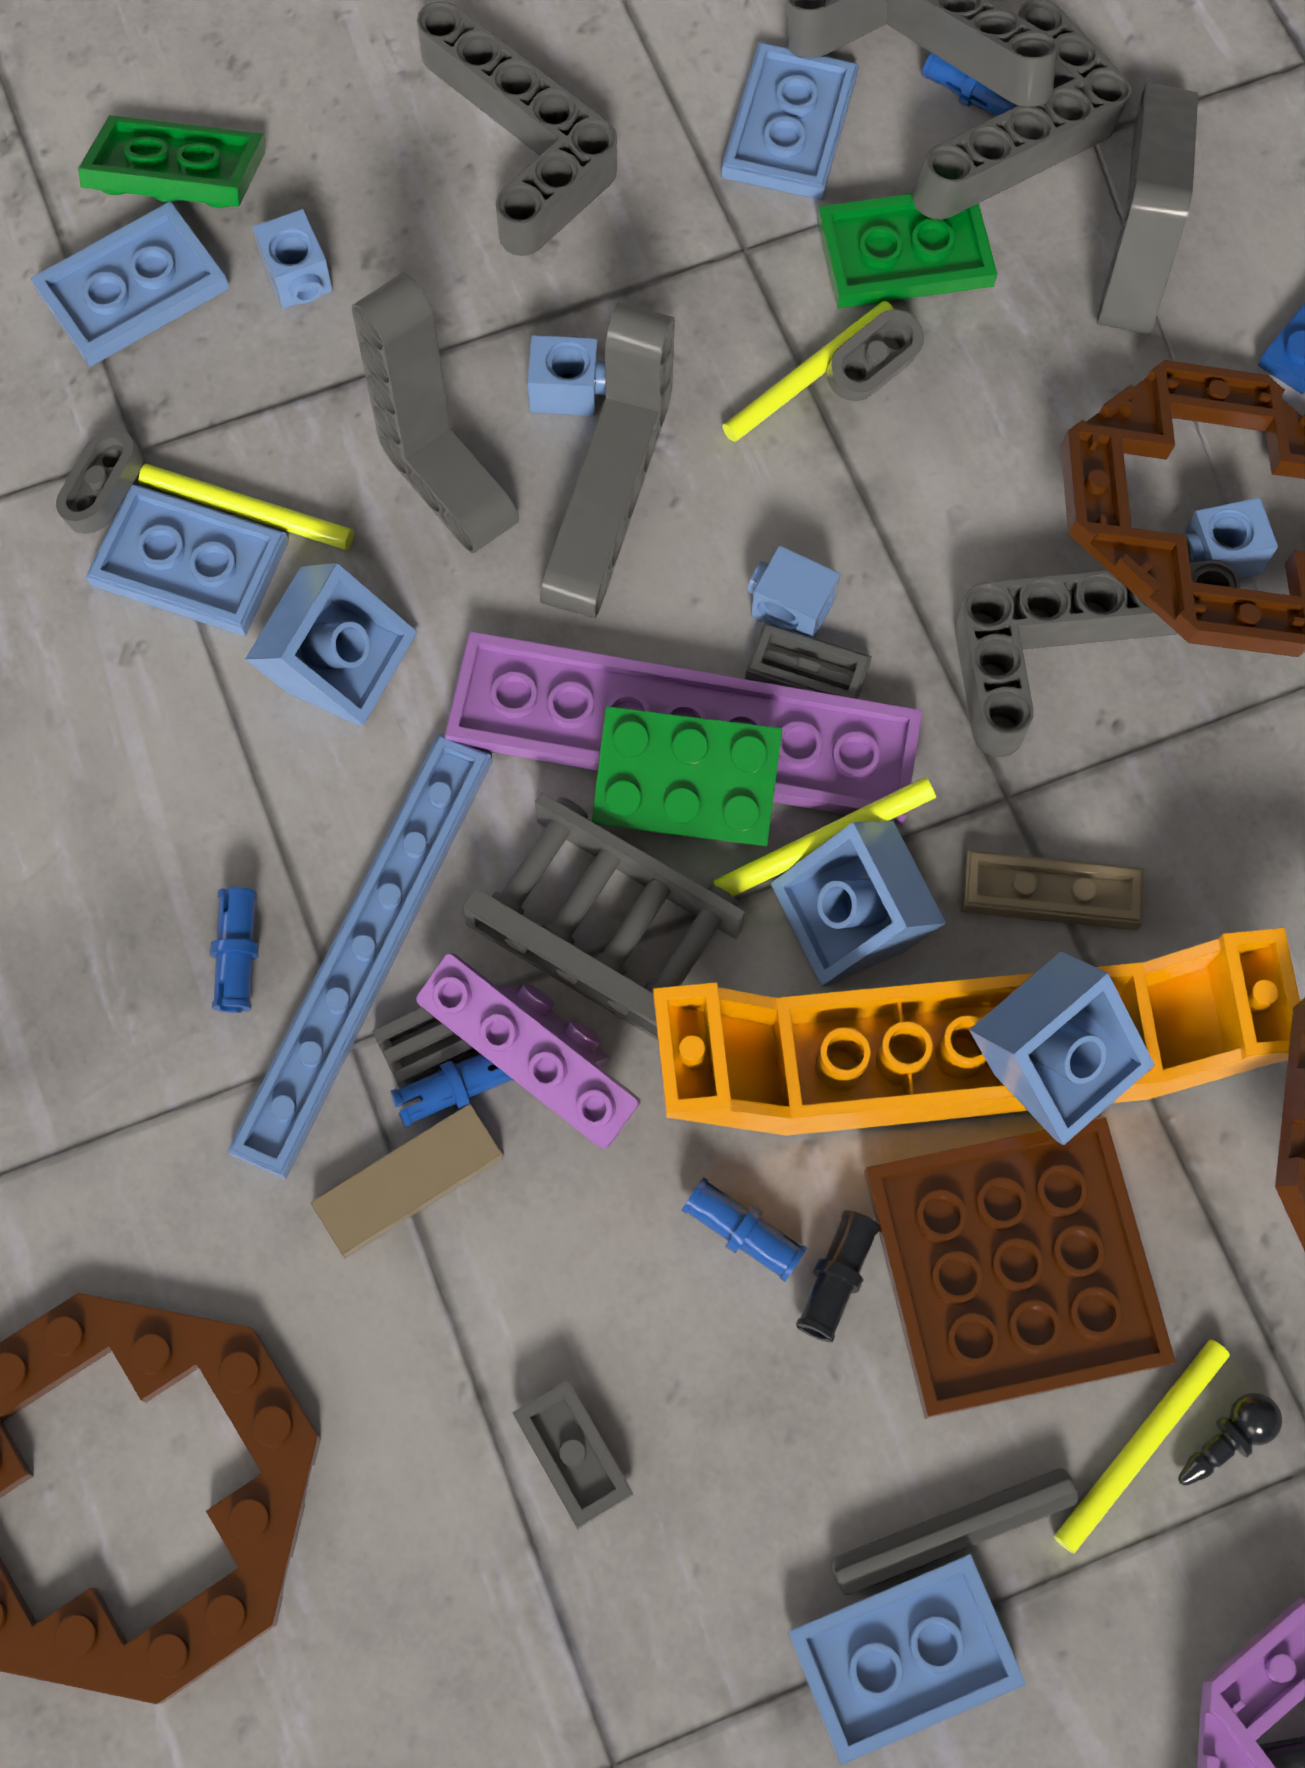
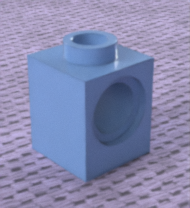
(289, 242)
(559, 356)
(1239, 524)
(793, 592)

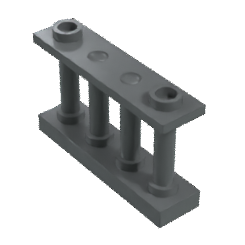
(552, 947)

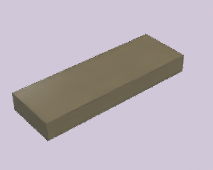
(1053, 890)
(406, 1180)

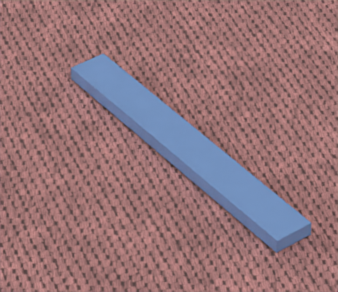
(360, 958)

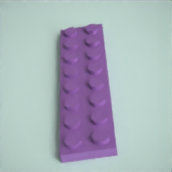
(554, 700)

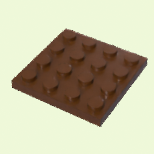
(1017, 1268)

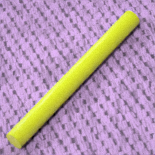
(795, 381)
(246, 506)
(792, 853)
(1141, 1446)

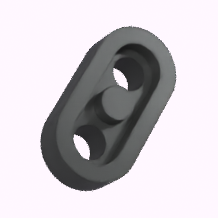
(872, 357)
(99, 481)

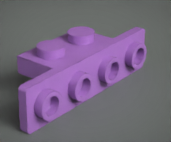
(532, 1046)

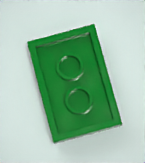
(172, 161)
(896, 253)
(686, 776)

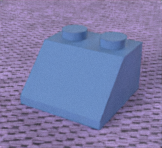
(332, 643)
(857, 901)
(1063, 1045)

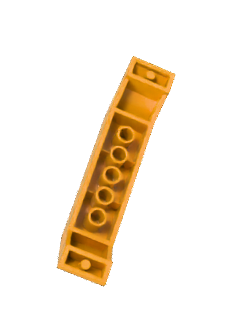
(910, 1050)

